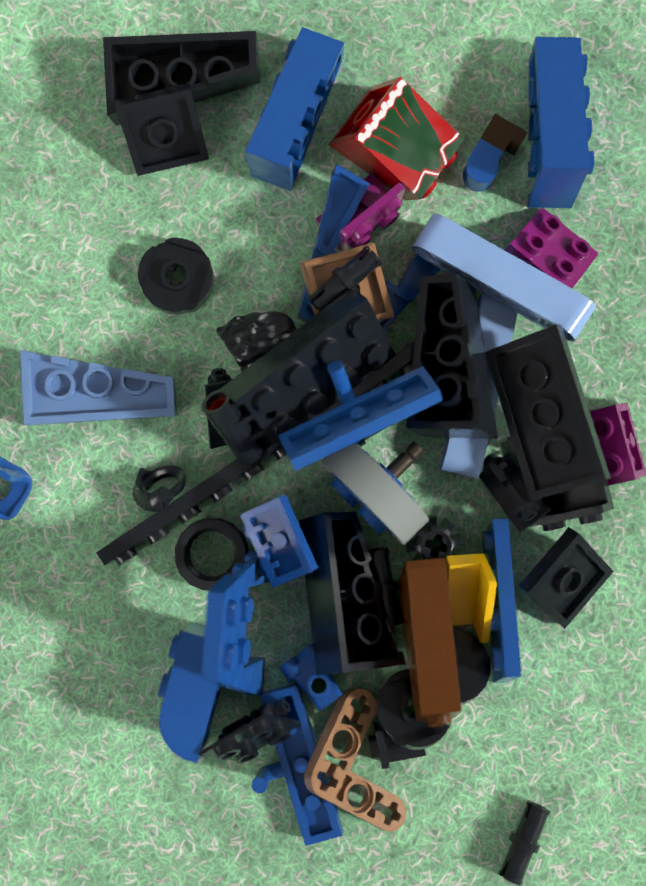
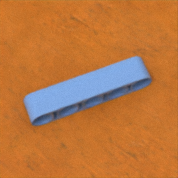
(503, 276)
(467, 455)

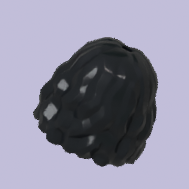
(254, 335)

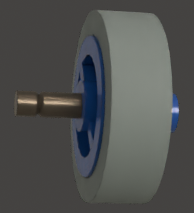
(377, 489)

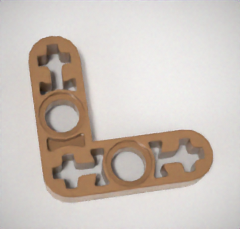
(341, 777)

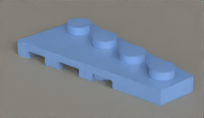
(79, 392)

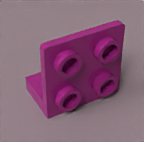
(375, 209)
(553, 248)
(618, 443)

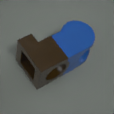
(484, 160)

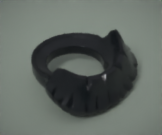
(161, 497)

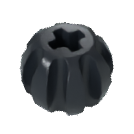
(429, 531)

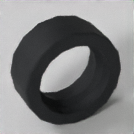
(185, 541)

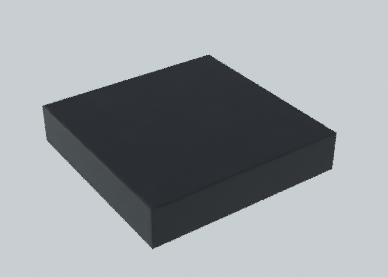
(162, 129)
(566, 577)

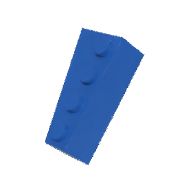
(294, 108)
(558, 122)

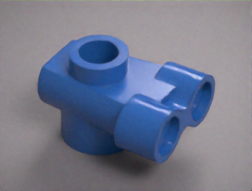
(303, 671)

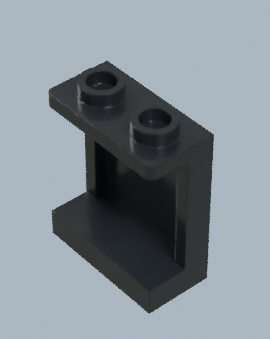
(582, 503)

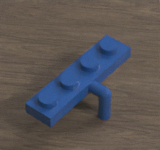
(358, 415)
(315, 816)

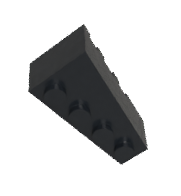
(207, 61)
(454, 356)
(344, 599)

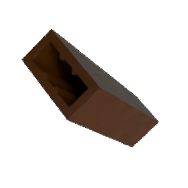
(429, 641)

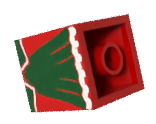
(398, 138)

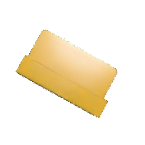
(471, 592)

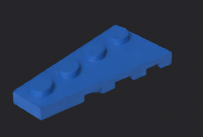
(505, 642)

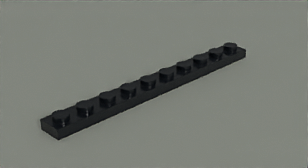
(219, 484)

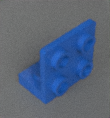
(278, 541)

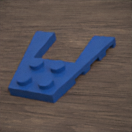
(340, 205)
(225, 642)

